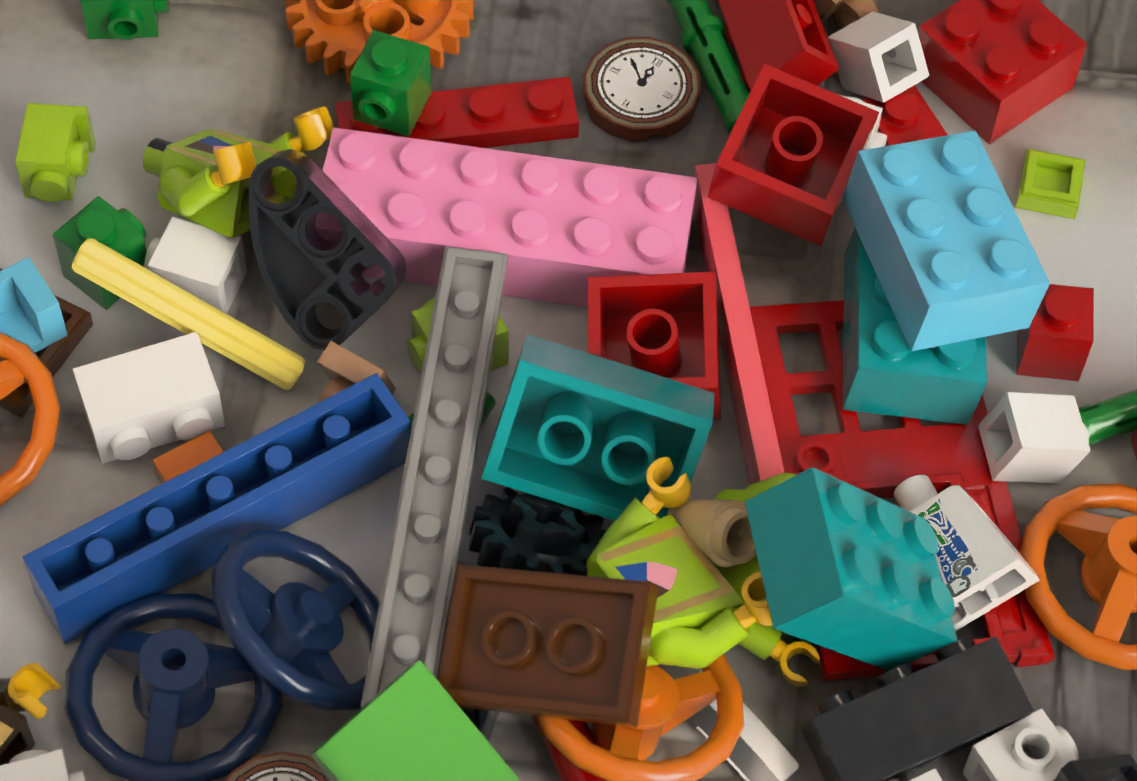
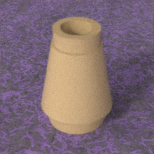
(718, 529)

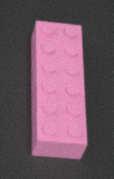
(545, 212)

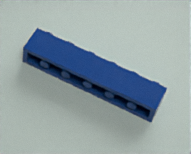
(191, 518)

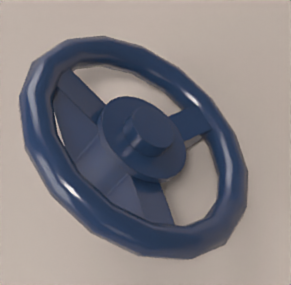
(292, 630)
(170, 690)

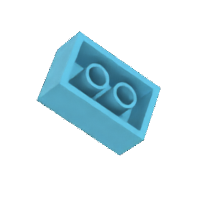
(944, 240)

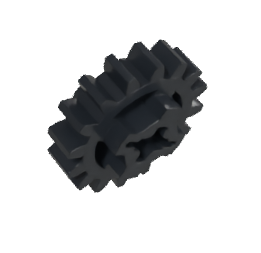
(533, 534)

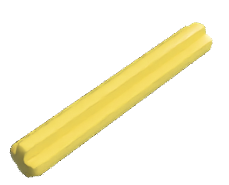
(188, 313)

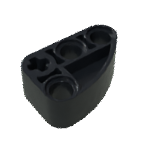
(306, 268)

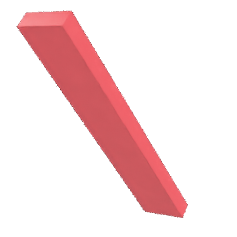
(737, 334)

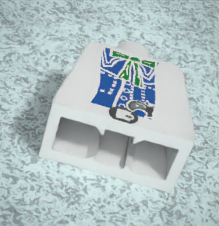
(972, 552)

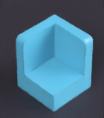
(29, 307)

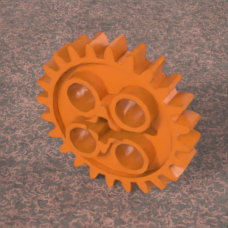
(342, 27)

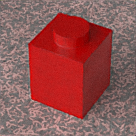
(1058, 335)

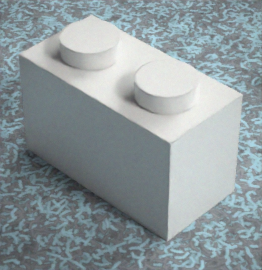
(149, 398)

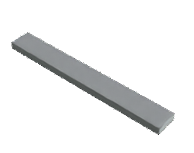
(438, 467)

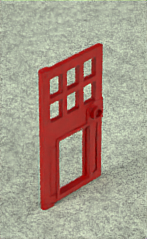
(882, 461)

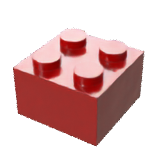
(999, 61)
(791, 154)
(659, 326)

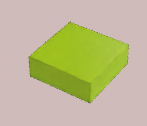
(1050, 183)

